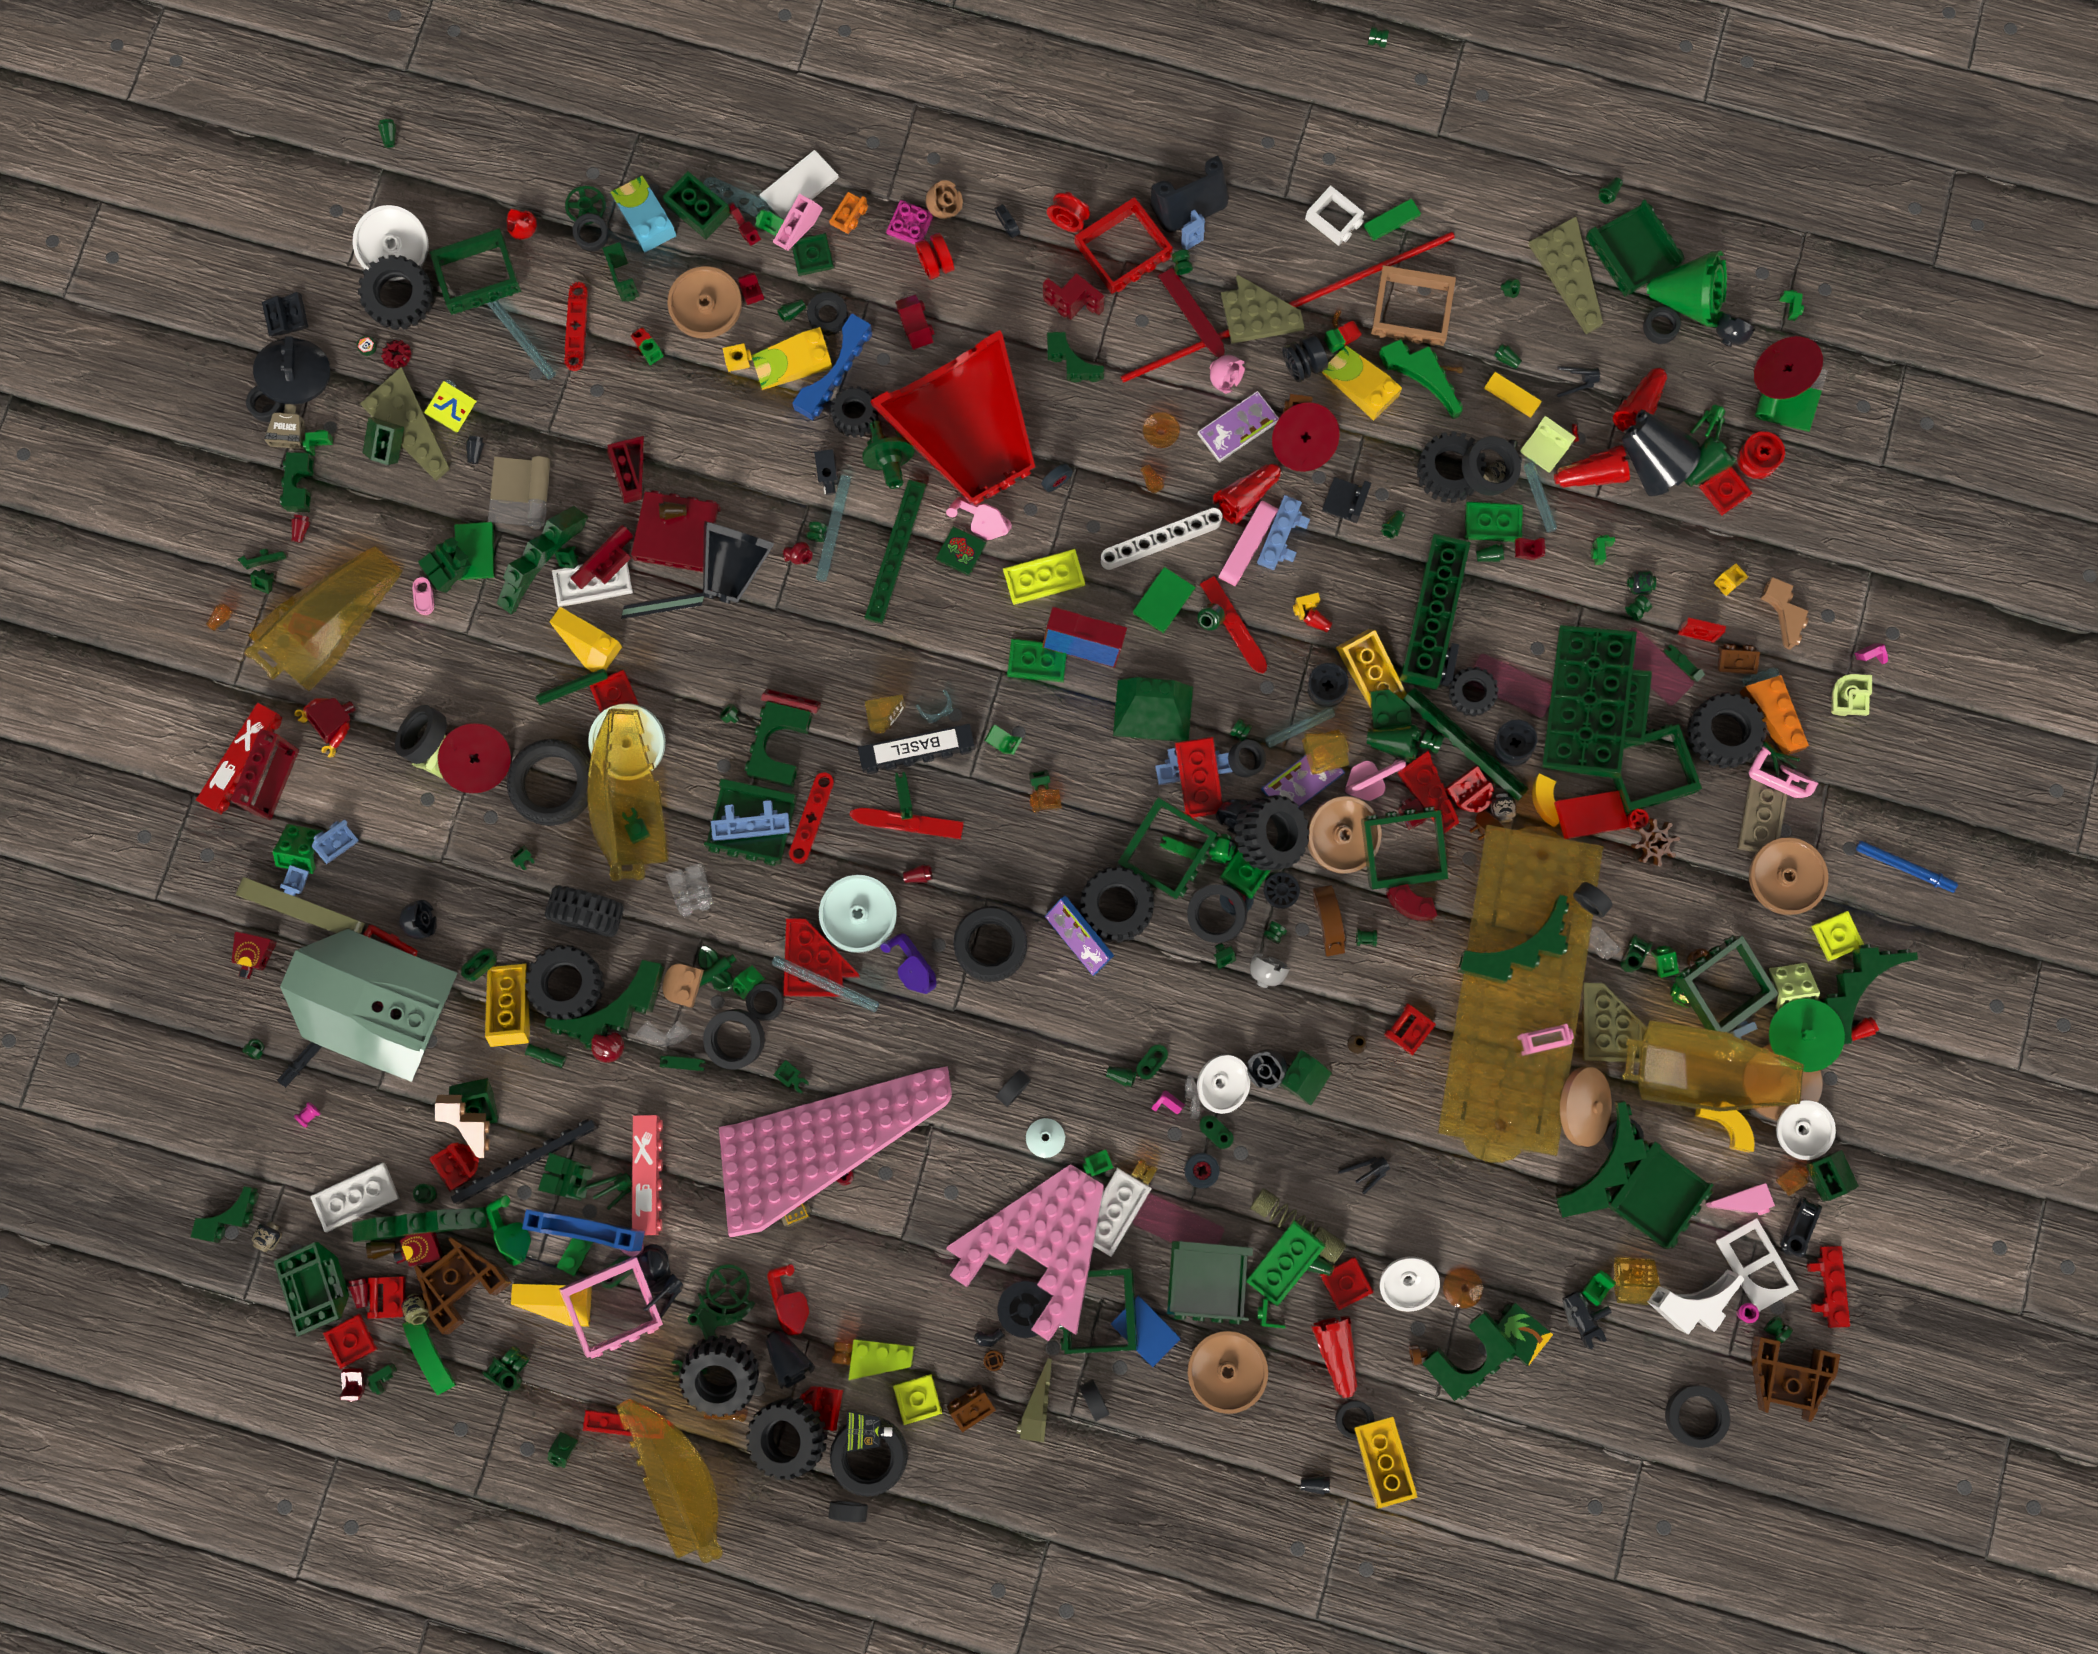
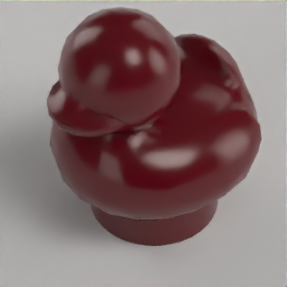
(798, 554)

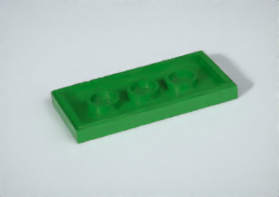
(1285, 1263)

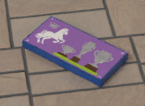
(1299, 782)
(1079, 935)

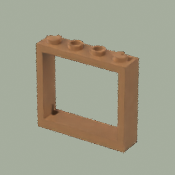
(1417, 279)

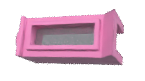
(1546, 1039)

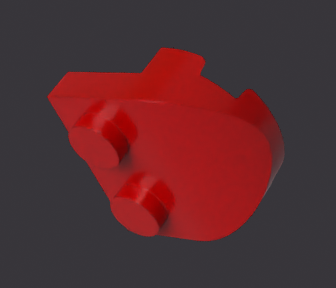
(1471, 791)
(455, 1165)
(827, 1403)

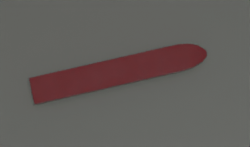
(1192, 312)

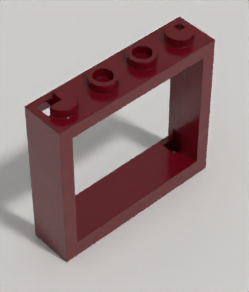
(275, 778)

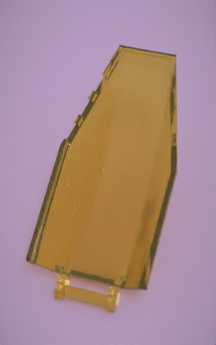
(617, 782)
(1710, 1070)
(675, 1481)

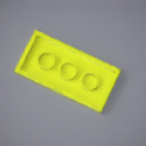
(1044, 577)

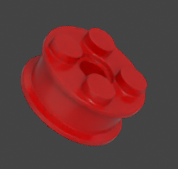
(1068, 212)

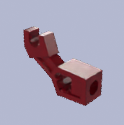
(746, 229)

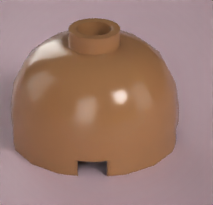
(944, 200)

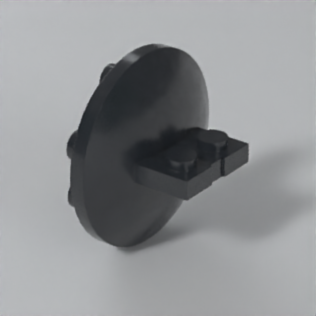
(291, 371)

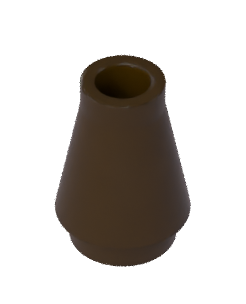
(671, 510)
(1353, 1047)
(378, 1249)

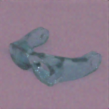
(933, 718)

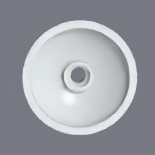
(1231, 1087)
(1817, 1130)
(1413, 1292)

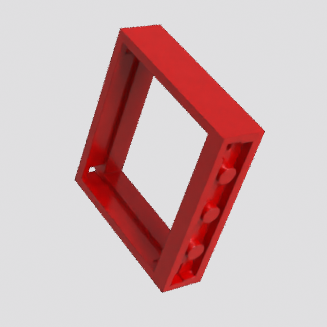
(1109, 221)

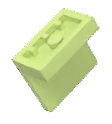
(1547, 444)
(1793, 983)

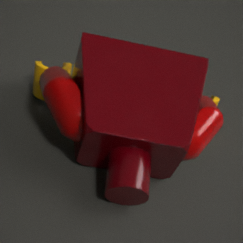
(328, 719)

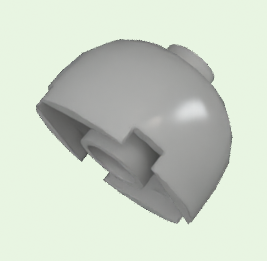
(1268, 970)

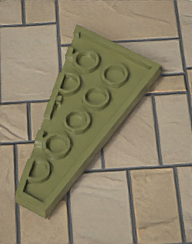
(1566, 264)
(397, 404)

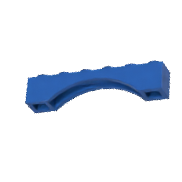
(812, 398)
(583, 1229)

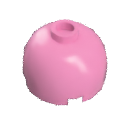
(1226, 372)

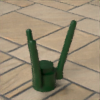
(622, 1182)

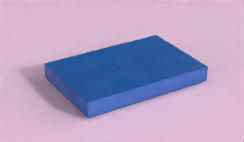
(1153, 1334)

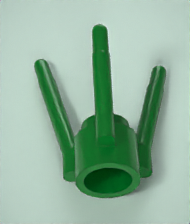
(1715, 417)

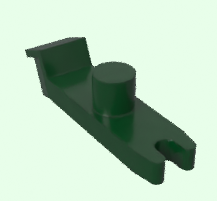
(264, 559)
(1683, 663)
(903, 796)
(681, 1063)

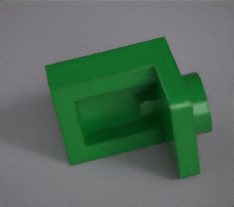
(769, 222)
(1795, 306)
(316, 438)
(1598, 551)
(746, 981)
(1097, 1163)
(1598, 1287)

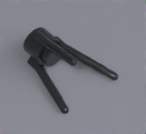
(1589, 375)
(1378, 1167)
(671, 1285)

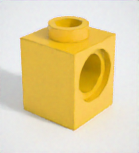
(732, 351)

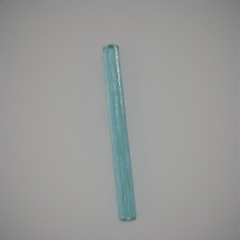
(522, 339)
(833, 528)
(825, 983)

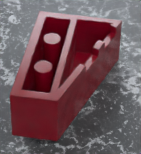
(627, 465)

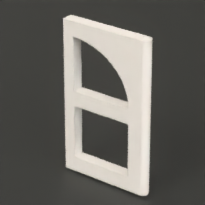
(1757, 1295)

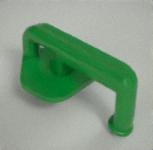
(510, 1239)

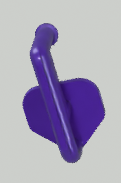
(915, 971)

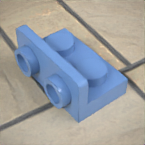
(1193, 231)

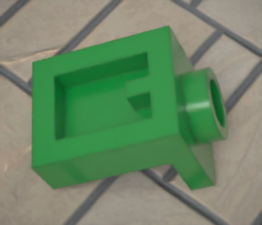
(1665, 961)

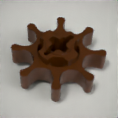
(1659, 847)

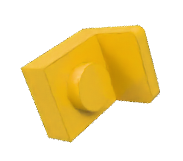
(1730, 579)
(1306, 602)

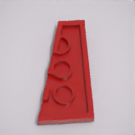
(1425, 785)

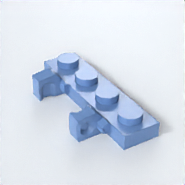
(1275, 547)
(1169, 772)
(735, 827)

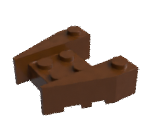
(453, 1278)
(1791, 1383)

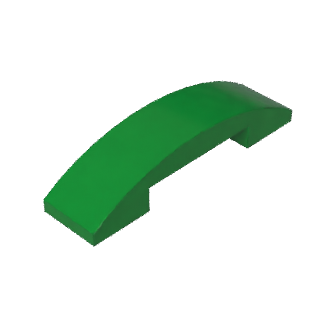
(428, 1357)

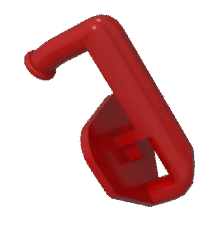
(790, 1308)

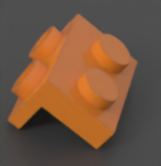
(848, 212)

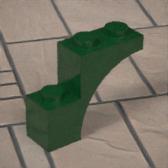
(1075, 367)
(238, 1215)

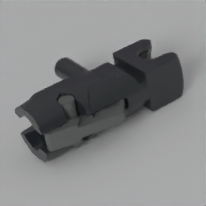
(1584, 1319)

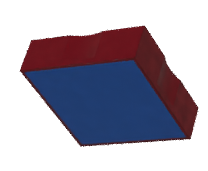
(1084, 637)

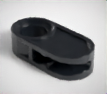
(1007, 220)

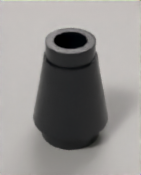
(474, 448)
(1316, 1484)

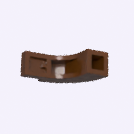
(1330, 920)

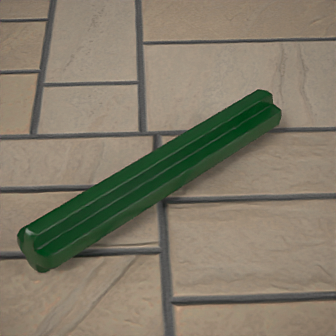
(571, 686)

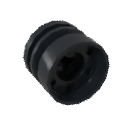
(1305, 358)
(1328, 674)
(1522, 735)

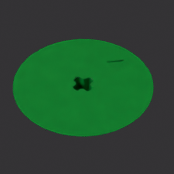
(1807, 1034)

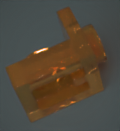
(1045, 800)
(1793, 1179)

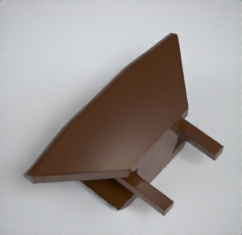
(1482, 820)

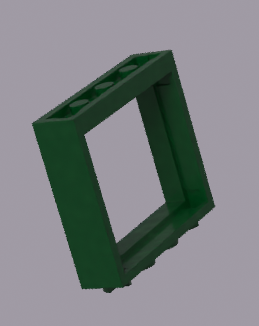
(469, 248)
(1688, 767)
(1141, 832)
(1410, 878)
(1766, 994)
(1066, 1342)

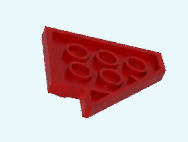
(811, 951)

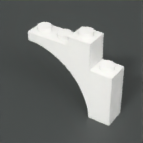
(1703, 1306)

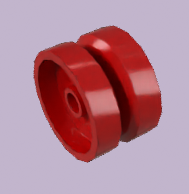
(934, 256)
(1761, 455)

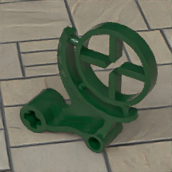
(707, 1318)

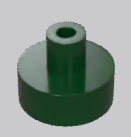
(1511, 288)
(729, 714)

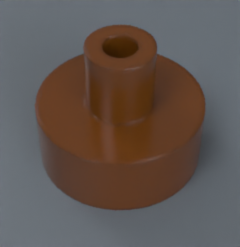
(1416, 1354)

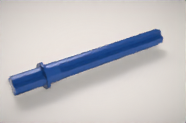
(1906, 866)

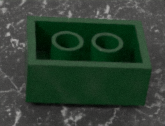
(697, 205)

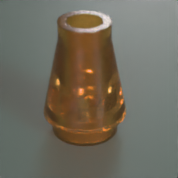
(1152, 480)
(219, 616)

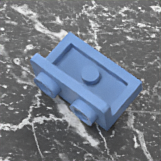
(334, 842)

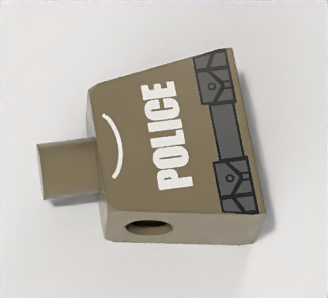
(286, 429)

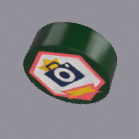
(366, 346)

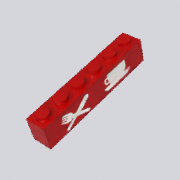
(224, 779)

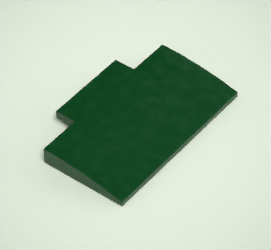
(1595, 701)

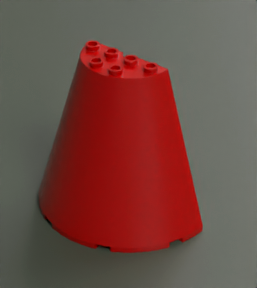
(966, 420)

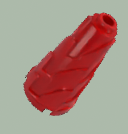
(1642, 398)
(1598, 469)
(1244, 493)
(1337, 1349)

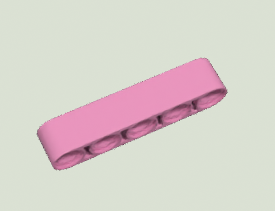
(1248, 543)

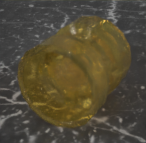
(1140, 1169)

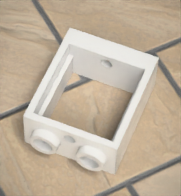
(1327, 229)

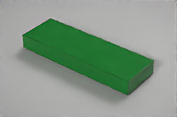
(1392, 219)

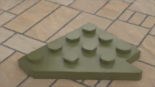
(1257, 313)
(1608, 1025)

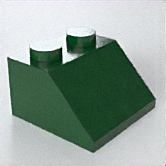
(1305, 1077)
(477, 1098)

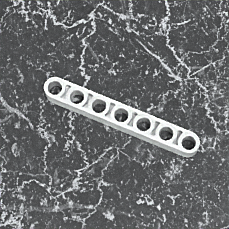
(1166, 531)

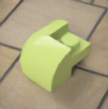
(1851, 695)

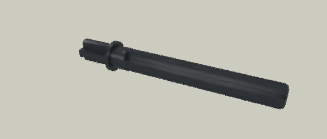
(298, 1064)

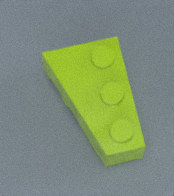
(878, 1357)

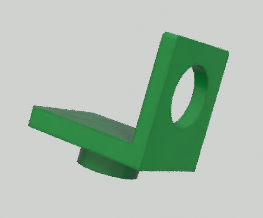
(1002, 740)
(1262, 1313)

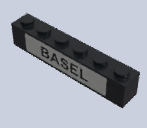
(916, 748)

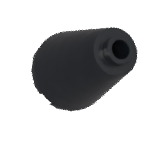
(787, 1359)

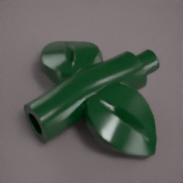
(715, 969)

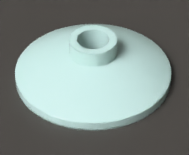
(1045, 1148)

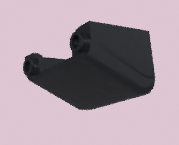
(1203, 195)

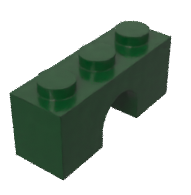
(296, 467)

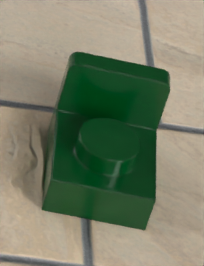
(382, 1375)

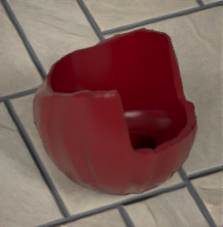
(607, 1048)

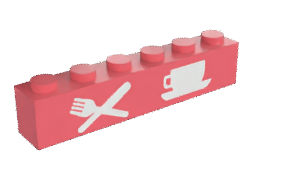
(646, 1174)

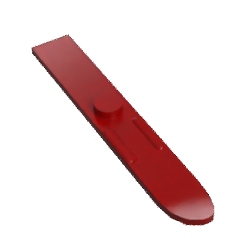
(1235, 626)
(917, 824)

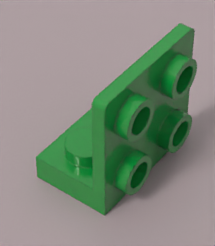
(296, 848)

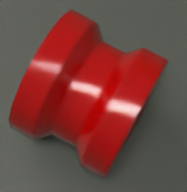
(1640, 816)

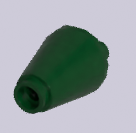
(1711, 462)
(1396, 741)

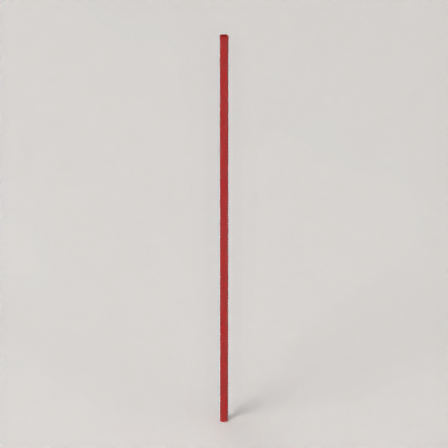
(1298, 302)

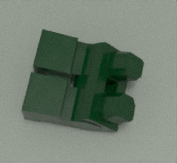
(445, 565)
(573, 1181)

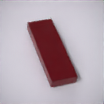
(791, 700)

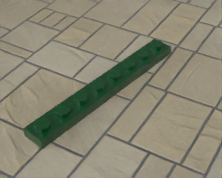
(895, 552)
(1466, 744)

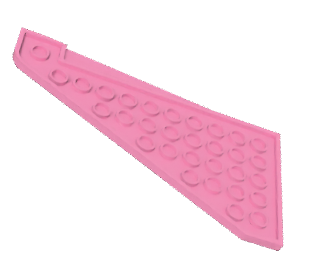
(797, 1152)

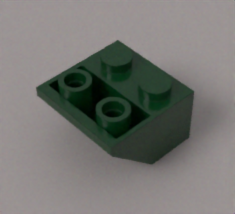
(383, 441)
(1832, 1176)

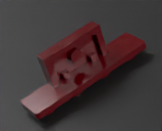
(605, 560)

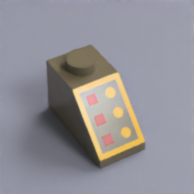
(797, 1215)

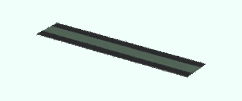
(662, 605)

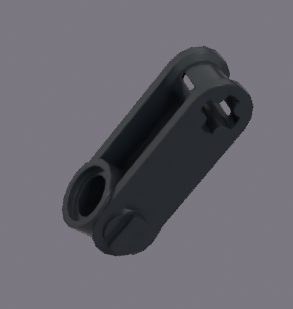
(1800, 1228)

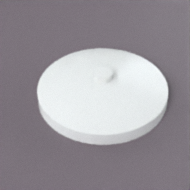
(390, 232)

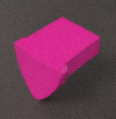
(1871, 651)
(1169, 1101)

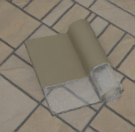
(519, 491)

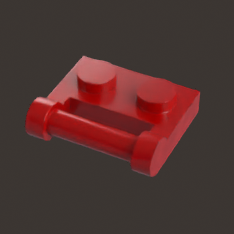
(1414, 1034)
(392, 1297)

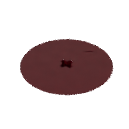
(1788, 367)
(1305, 437)
(474, 758)

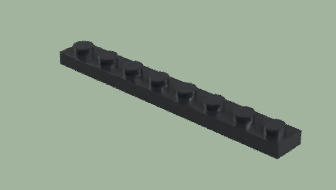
(516, 1164)

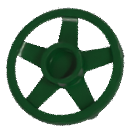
(585, 203)

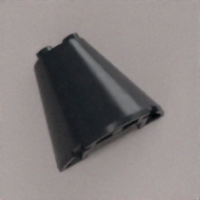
(1660, 453)
(730, 561)

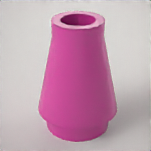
(1751, 1310)

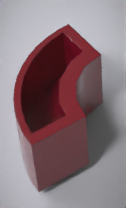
(914, 321)
(1410, 904)

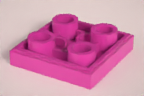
(909, 222)

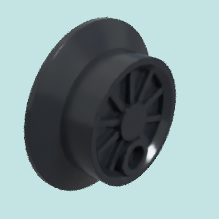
(1021, 1307)

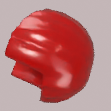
(521, 224)

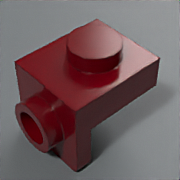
(750, 288)
(1529, 548)
(352, 1384)

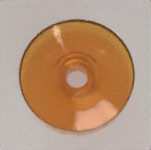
(1164, 422)
(1453, 1292)

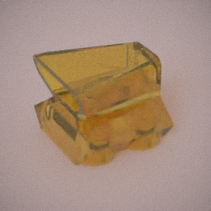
(1325, 751)

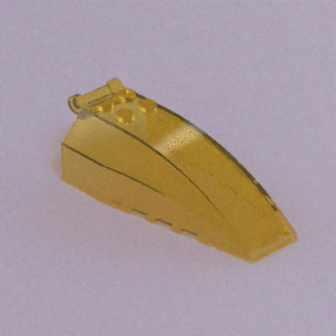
(320, 621)

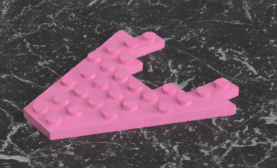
(1054, 1228)

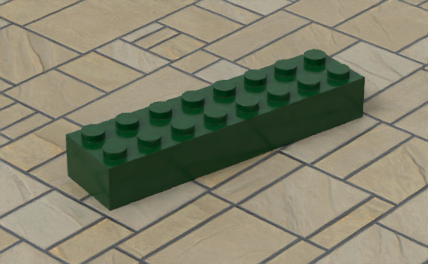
(1435, 611)

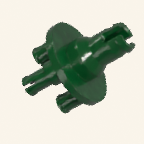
(887, 455)

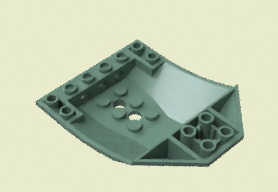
(333, 993)

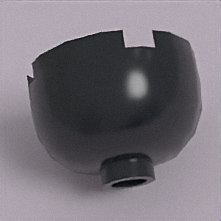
(1733, 330)
(1229, 812)
(417, 920)
(1267, 1069)

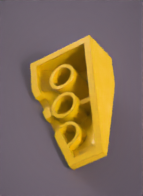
(588, 643)
(548, 1302)

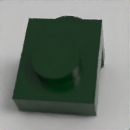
(561, 1450)

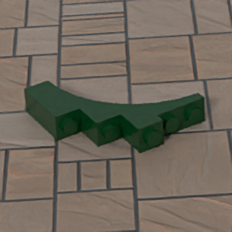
(536, 554)
(1547, 941)
(1853, 982)
(639, 996)
(1625, 1149)
(418, 1223)

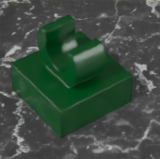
(567, 558)
(262, 581)
(1039, 778)
(520, 856)
(1223, 956)

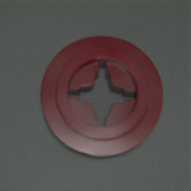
(399, 360)

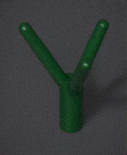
(1775, 754)

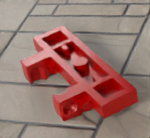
(1835, 1301)

